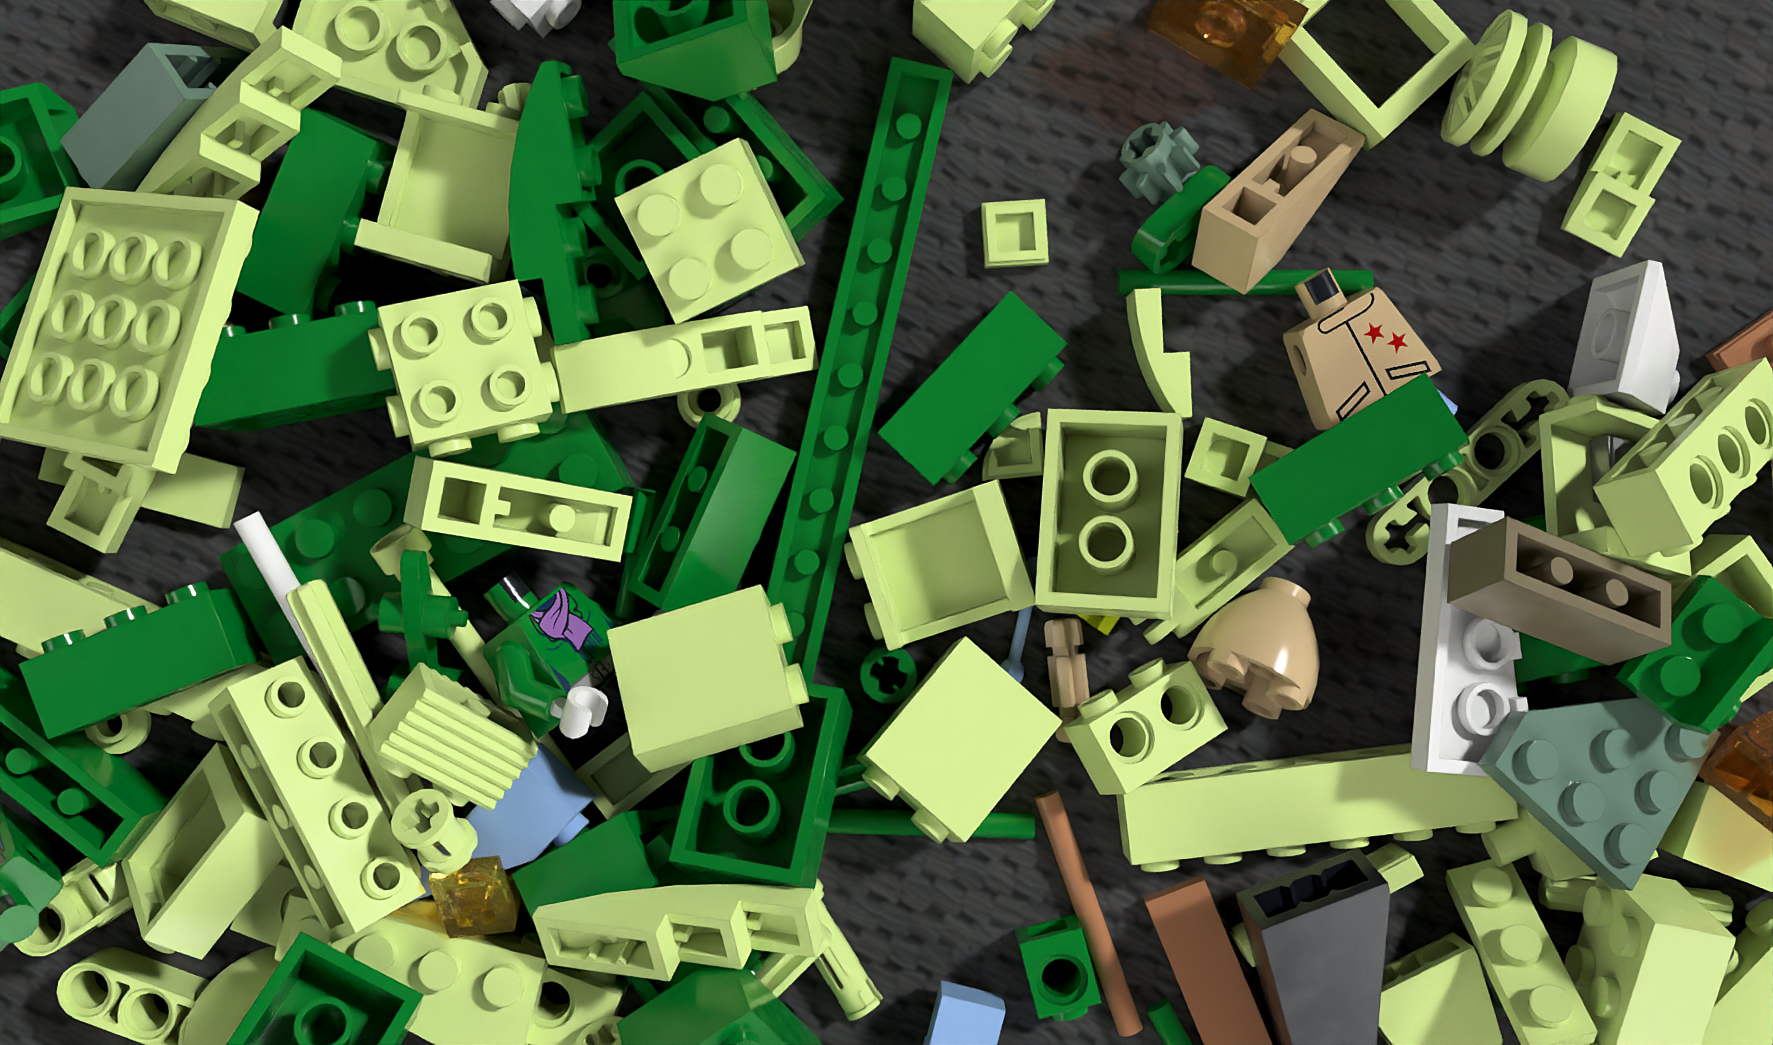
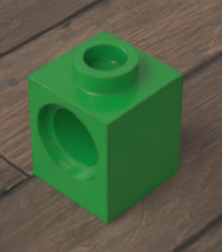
(1051, 941)

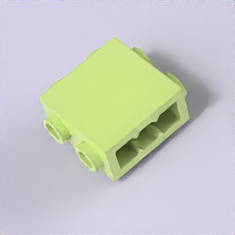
(464, 367)

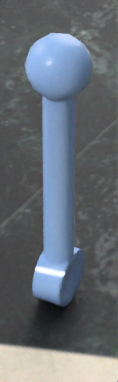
(1012, 664)

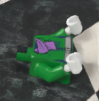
(552, 655)

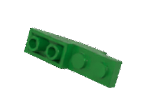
(546, 177)

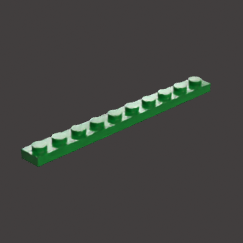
(856, 352)

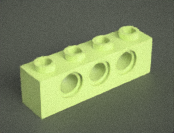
(1692, 462)

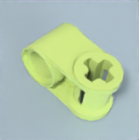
(86, 901)

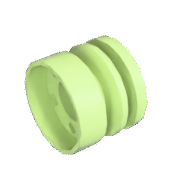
(1529, 97)

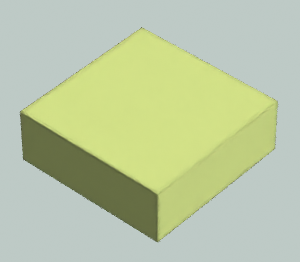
(1014, 233)

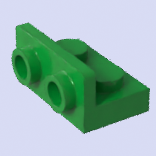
(1711, 661)

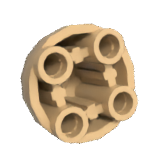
(1261, 649)

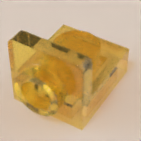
(476, 898)

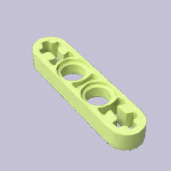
(1471, 478)

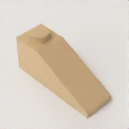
(1272, 200)

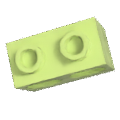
(1148, 737)

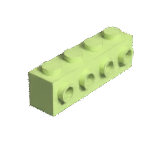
(317, 797)

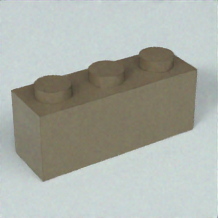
(1559, 592)

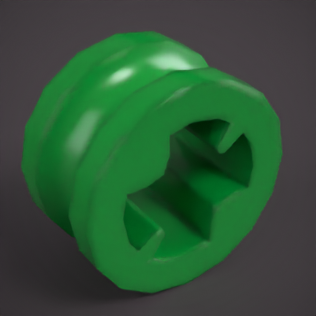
(871, 683)

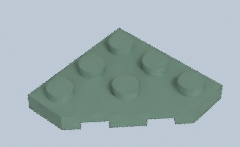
(1599, 778)

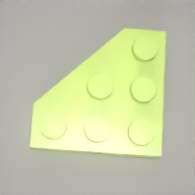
(395, 46)

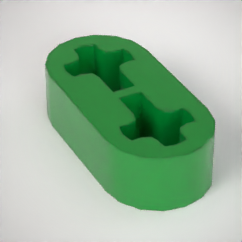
(1173, 228)

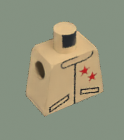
(1351, 349)

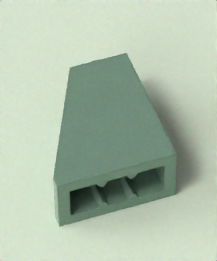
(145, 111)

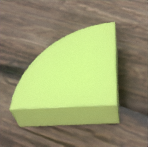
(1016, 450)

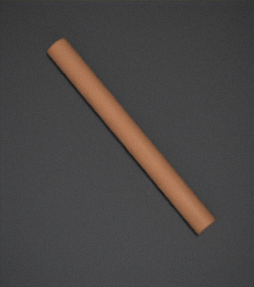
(1088, 913)

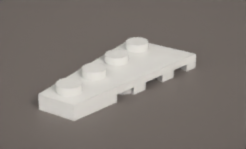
(1463, 661)

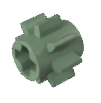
(1158, 161)

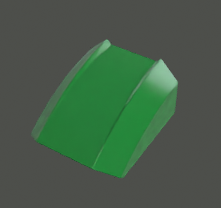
(32, 158)

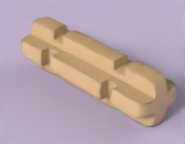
(1066, 670)

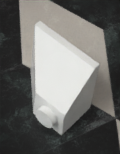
(1628, 341)

